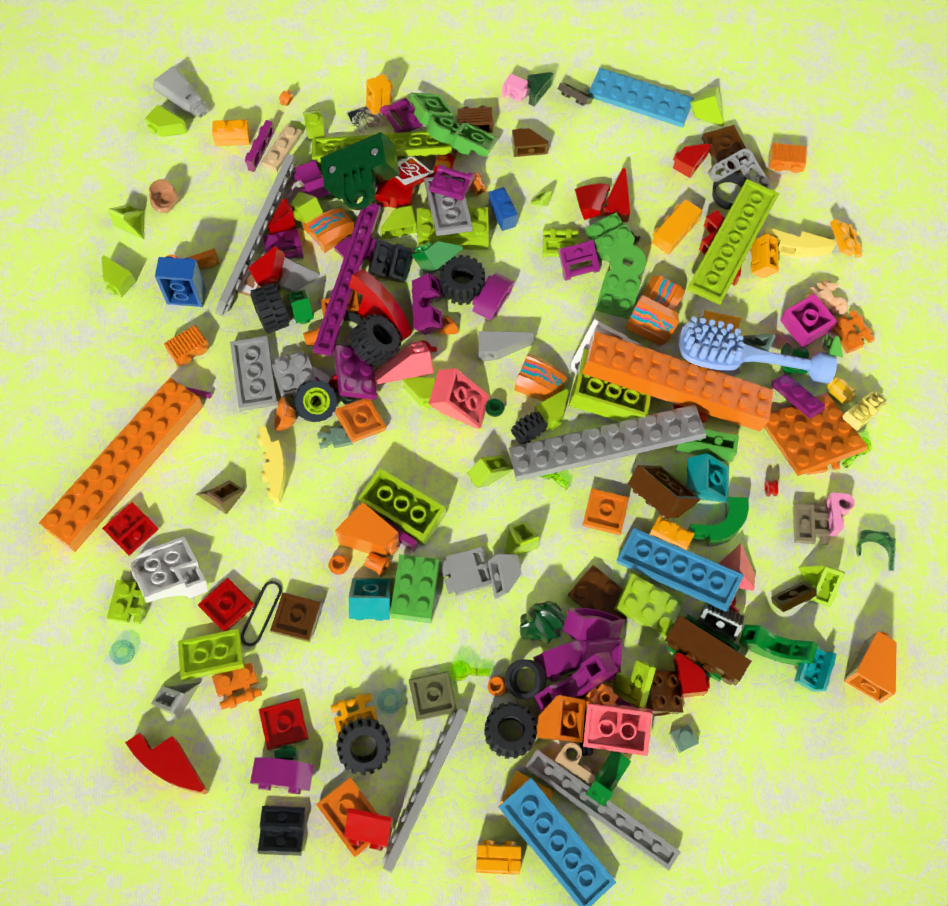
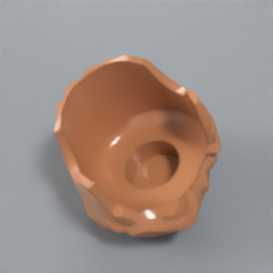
(162, 196)

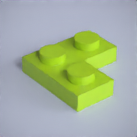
(637, 687)

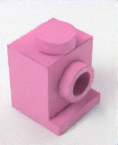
(515, 88)

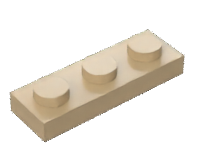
(284, 144)

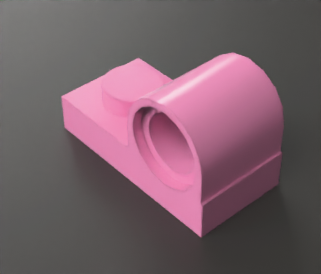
(835, 511)

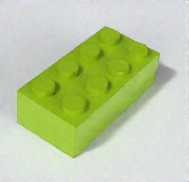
(475, 239)
(403, 506)

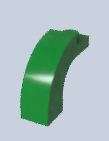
(735, 516)
(777, 648)
(608, 777)

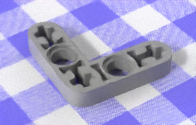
(744, 165)

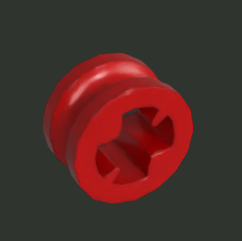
(771, 487)

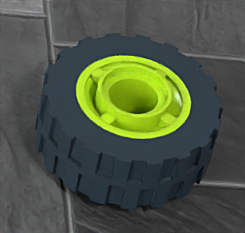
(303, 401)

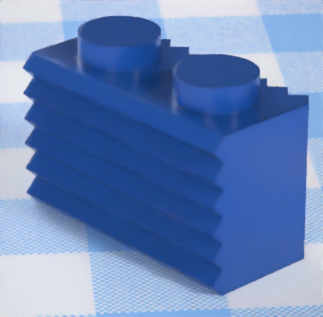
(503, 208)

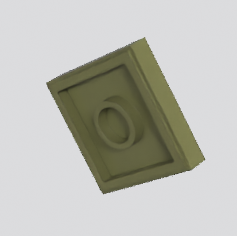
(432, 696)

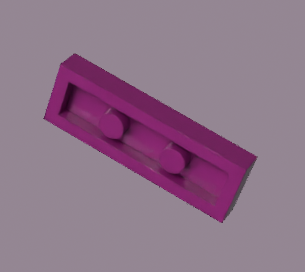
(259, 145)
(798, 395)

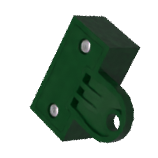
(358, 168)

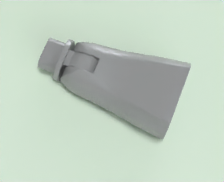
(176, 88)

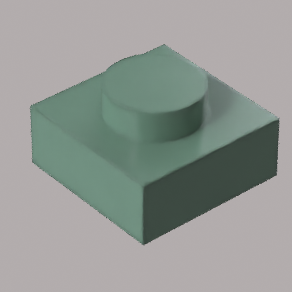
(684, 738)

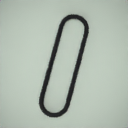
(269, 615)

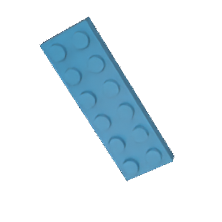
(641, 97)
(680, 569)
(557, 844)

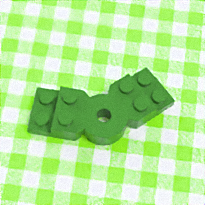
(437, 116)
(622, 282)

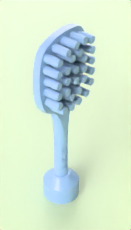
(724, 350)

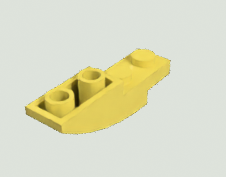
(801, 246)
(864, 410)
(274, 468)

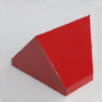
(282, 219)

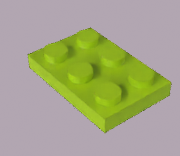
(648, 605)
(210, 654)

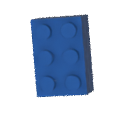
(180, 281)

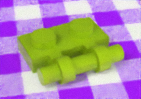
(552, 244)
(123, 600)

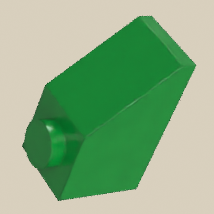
(300, 307)

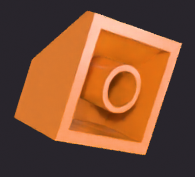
(562, 720)

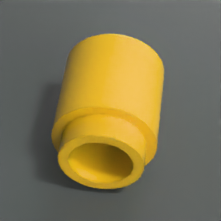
(841, 390)

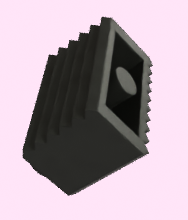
(725, 623)

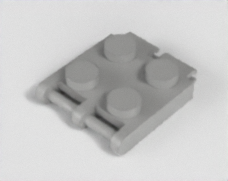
(292, 372)
(465, 572)

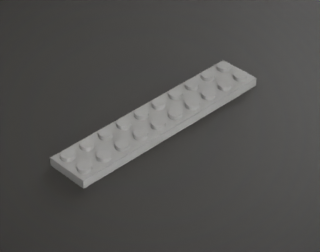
(255, 236)
(606, 442)

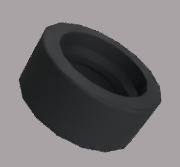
(511, 675)

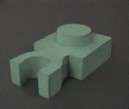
(337, 437)

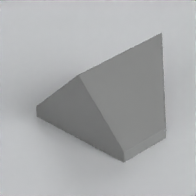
(295, 275)
(174, 698)

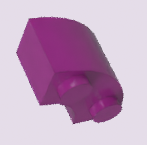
(310, 179)
(493, 296)
(592, 624)
(561, 660)
(282, 774)

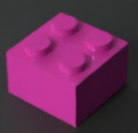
(808, 320)

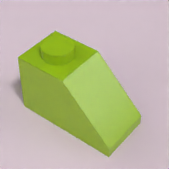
(164, 123)
(314, 124)
(305, 207)
(399, 223)
(116, 277)
(419, 389)
(553, 409)
(489, 470)

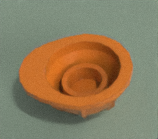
(284, 415)

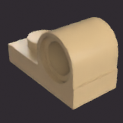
(581, 772)

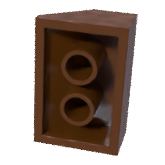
(662, 491)

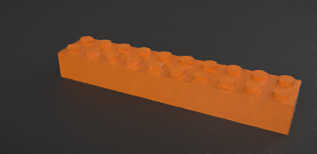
(678, 381)
(121, 464)

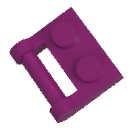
(404, 112)
(448, 186)
(285, 241)
(576, 254)

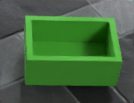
(415, 588)

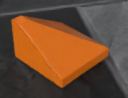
(448, 325)

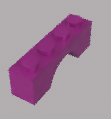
(592, 673)

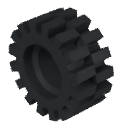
(529, 427)

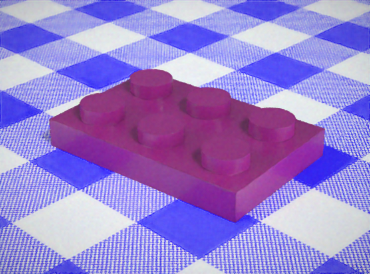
(354, 375)

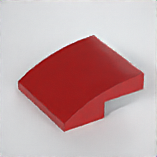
(130, 528)

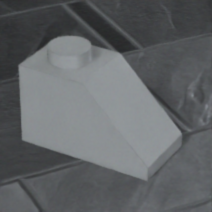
(504, 573)

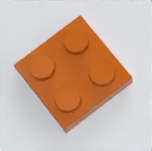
(360, 419)
(605, 511)

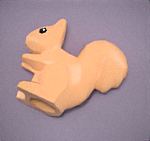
(824, 293)

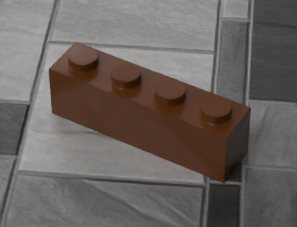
(708, 651)

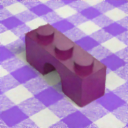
(426, 317)

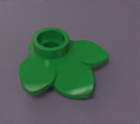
(800, 352)

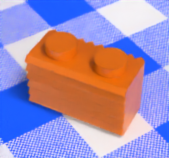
(787, 157)
(186, 346)

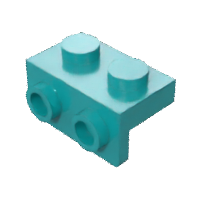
(816, 675)

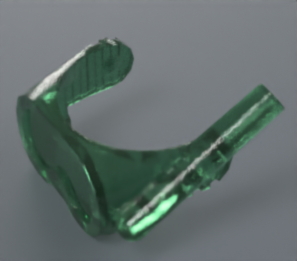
(881, 538)

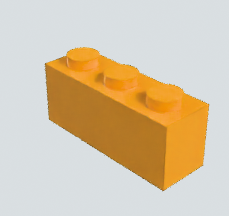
(676, 226)

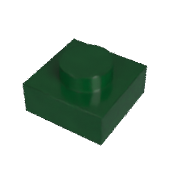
(287, 752)

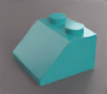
(708, 478)
(370, 599)

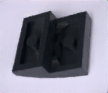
(390, 261)
(281, 830)

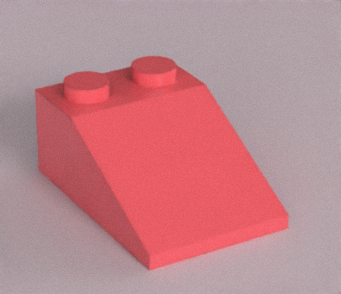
(407, 363)
(458, 397)
(618, 728)

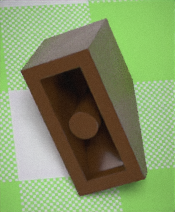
(528, 143)

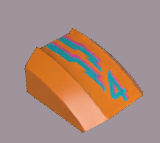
(329, 228)
(664, 292)
(653, 321)
(539, 378)

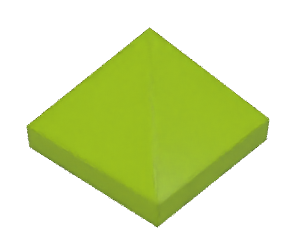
(542, 198)

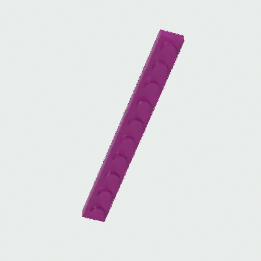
(341, 292)

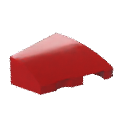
(591, 199)

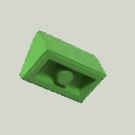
(832, 344)

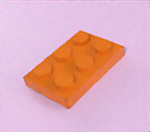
(336, 807)

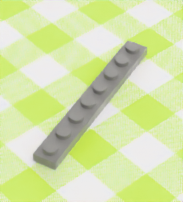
(420, 797)
(609, 815)

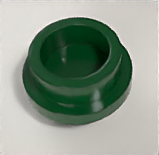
(494, 407)

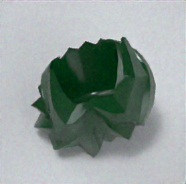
(542, 622)

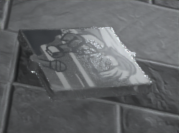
(364, 121)

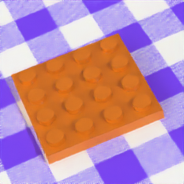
(813, 441)

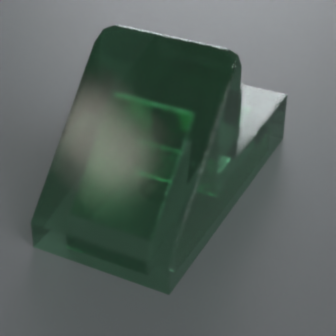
(538, 86)

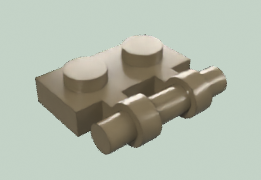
(804, 524)

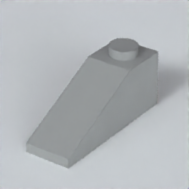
(500, 344)

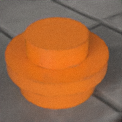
(286, 97)
(338, 565)
(497, 686)

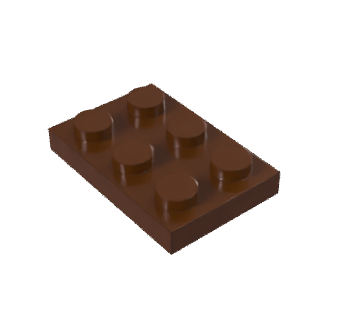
(723, 144)
(597, 592)

